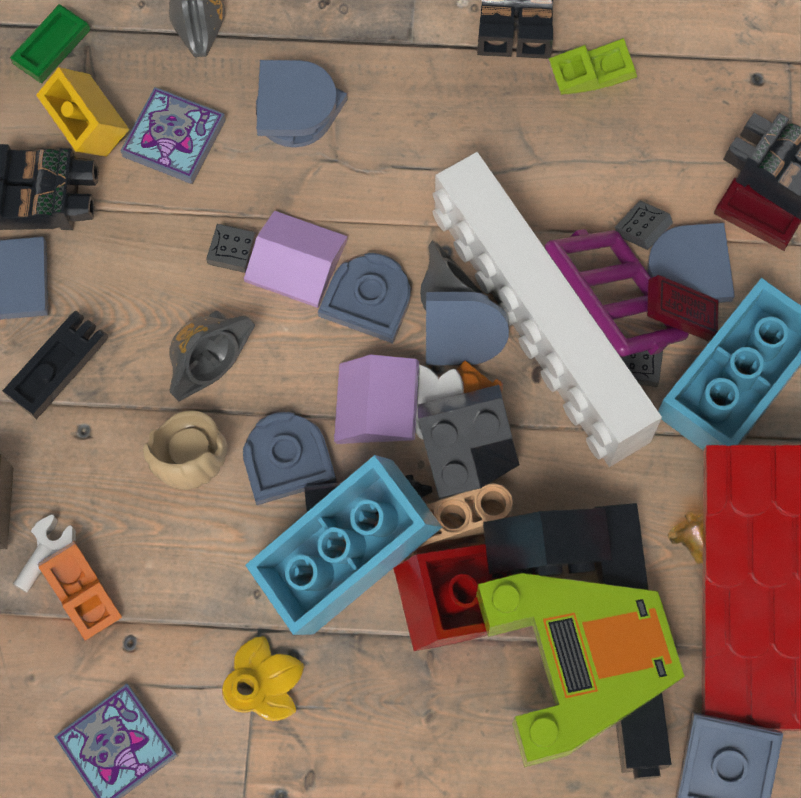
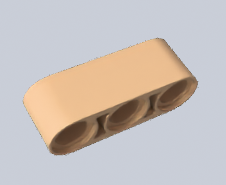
(469, 508)

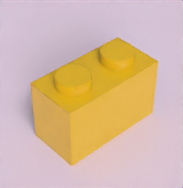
(82, 112)

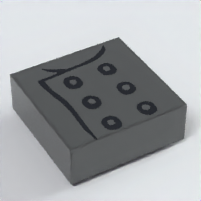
(644, 224)
(231, 248)
(645, 367)

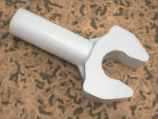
(44, 549)

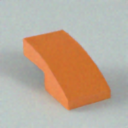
(79, 590)

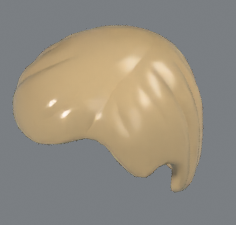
(186, 450)

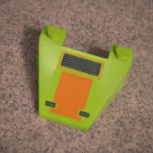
(599, 648)

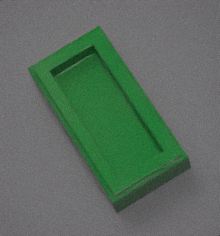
(50, 43)

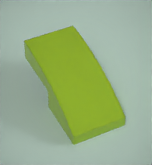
(593, 69)

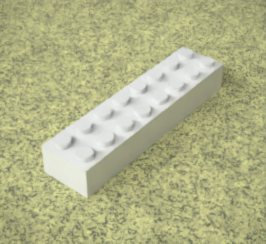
(544, 311)

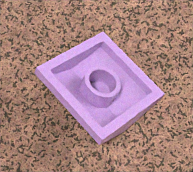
(294, 258)
(376, 400)

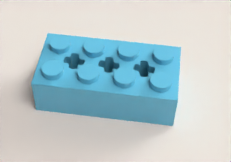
(715, 373)
(317, 542)

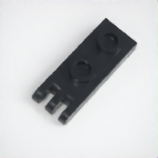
(55, 365)

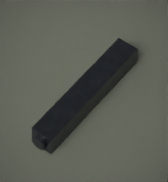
(643, 733)

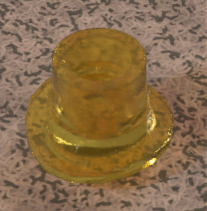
(690, 534)

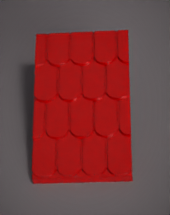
(752, 585)

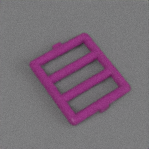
(605, 314)

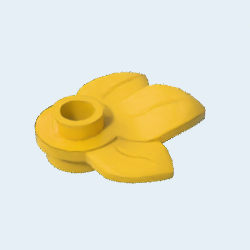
(268, 677)

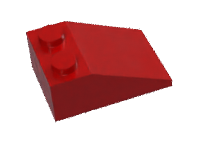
(441, 595)

